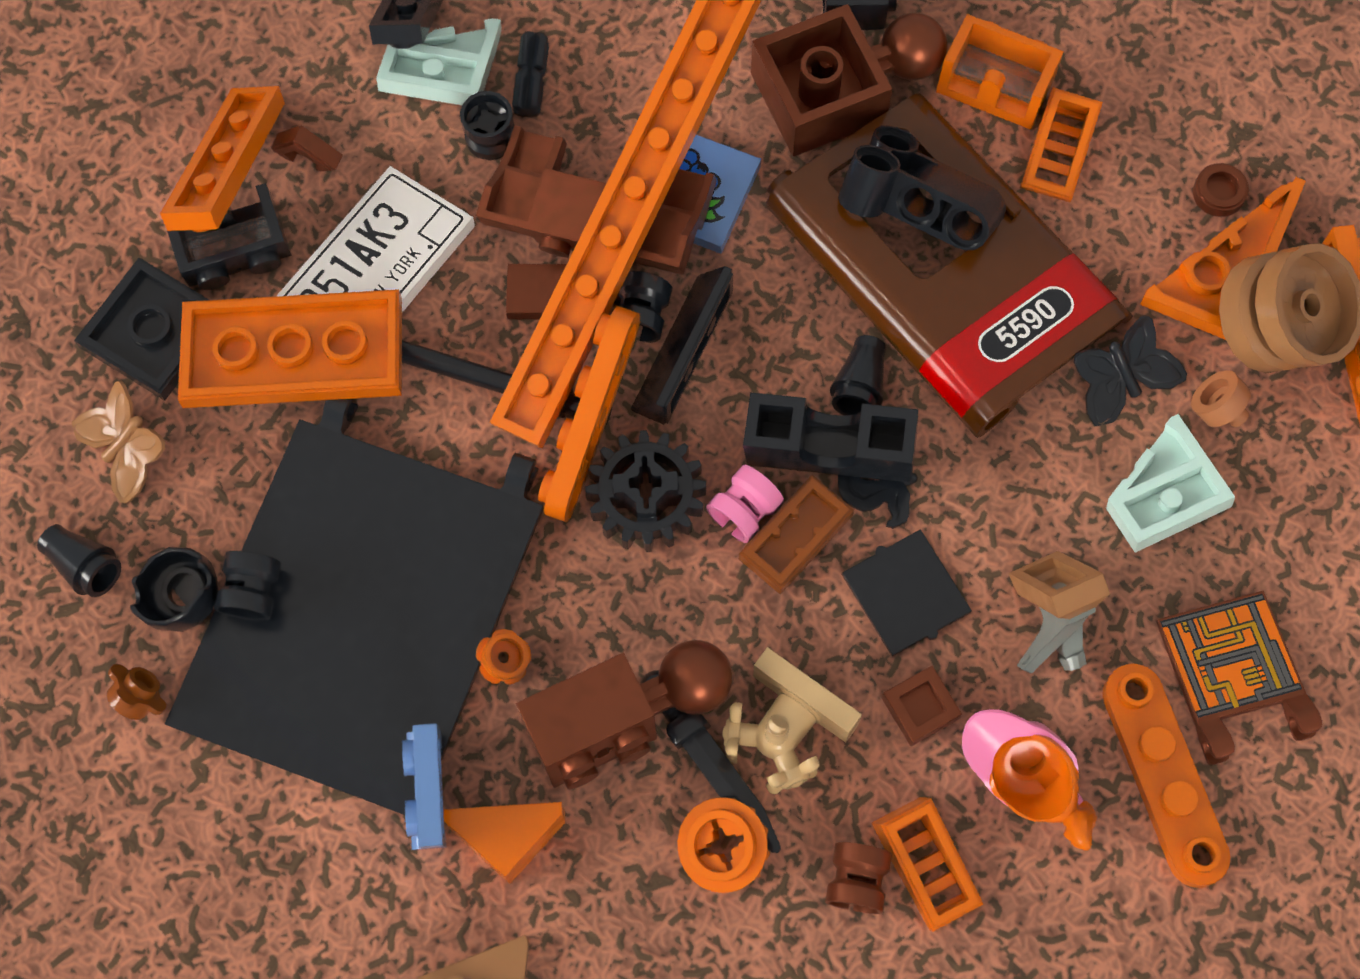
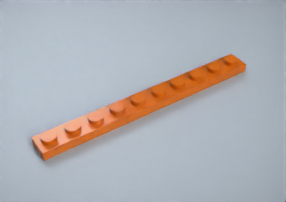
(622, 218)

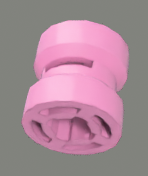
(745, 502)

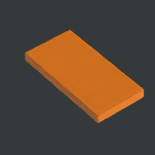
(290, 349)

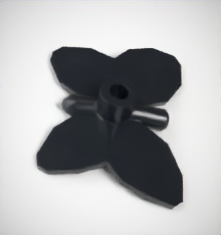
(1120, 368)

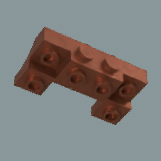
(554, 206)

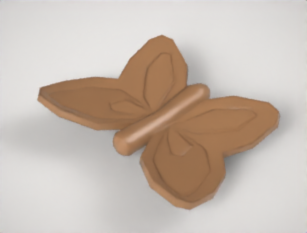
(128, 441)

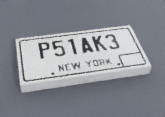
(385, 242)

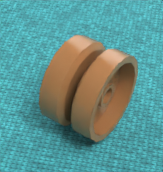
(1291, 308)

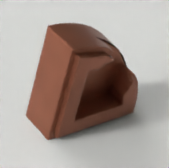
(303, 142)

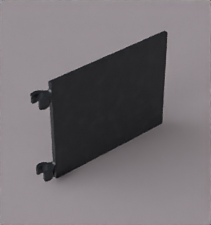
(372, 613)

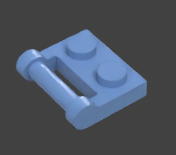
(426, 813)

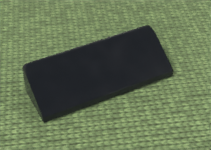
(684, 345)

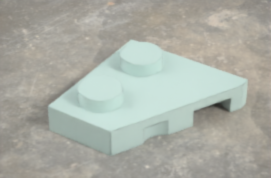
(443, 67)
(1168, 489)

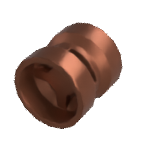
(859, 877)

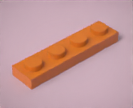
(222, 159)

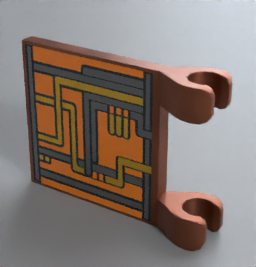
(1235, 663)

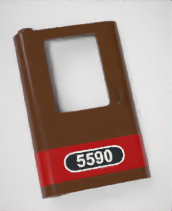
(984, 321)

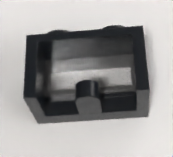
(244, 241)

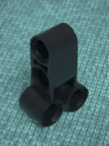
(888, 180)

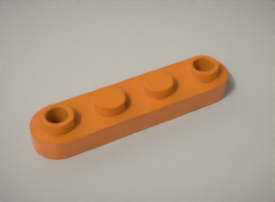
(597, 390)
(1166, 776)

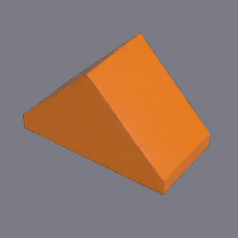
(506, 834)

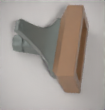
(1066, 596)

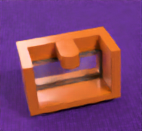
(999, 71)

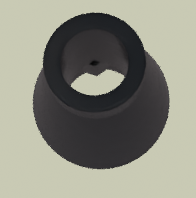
(860, 377)
(82, 562)

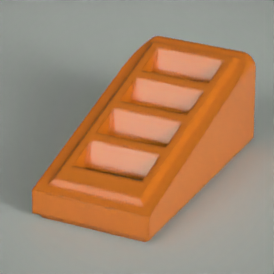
(1074, 107)
(909, 872)

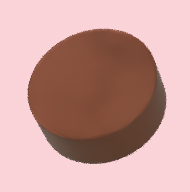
(1220, 190)

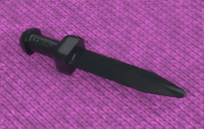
(691, 733)

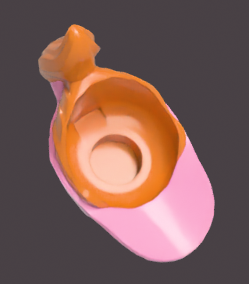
(1029, 771)

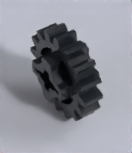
(667, 490)

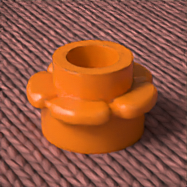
(518, 657)

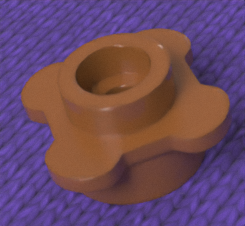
(134, 692)

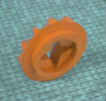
(701, 830)

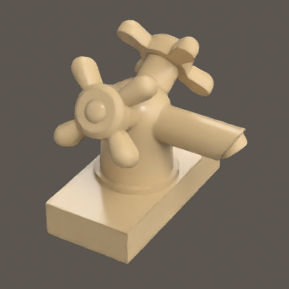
(791, 716)

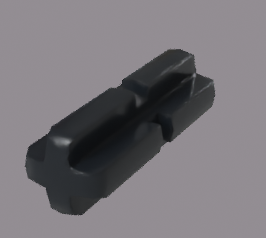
(529, 78)

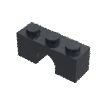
(792, 436)

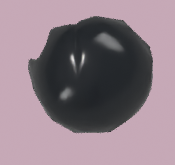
(189, 576)

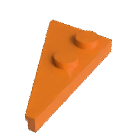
(1195, 287)

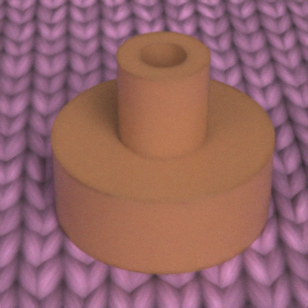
(1222, 400)

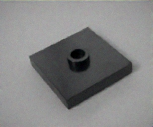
(141, 328)

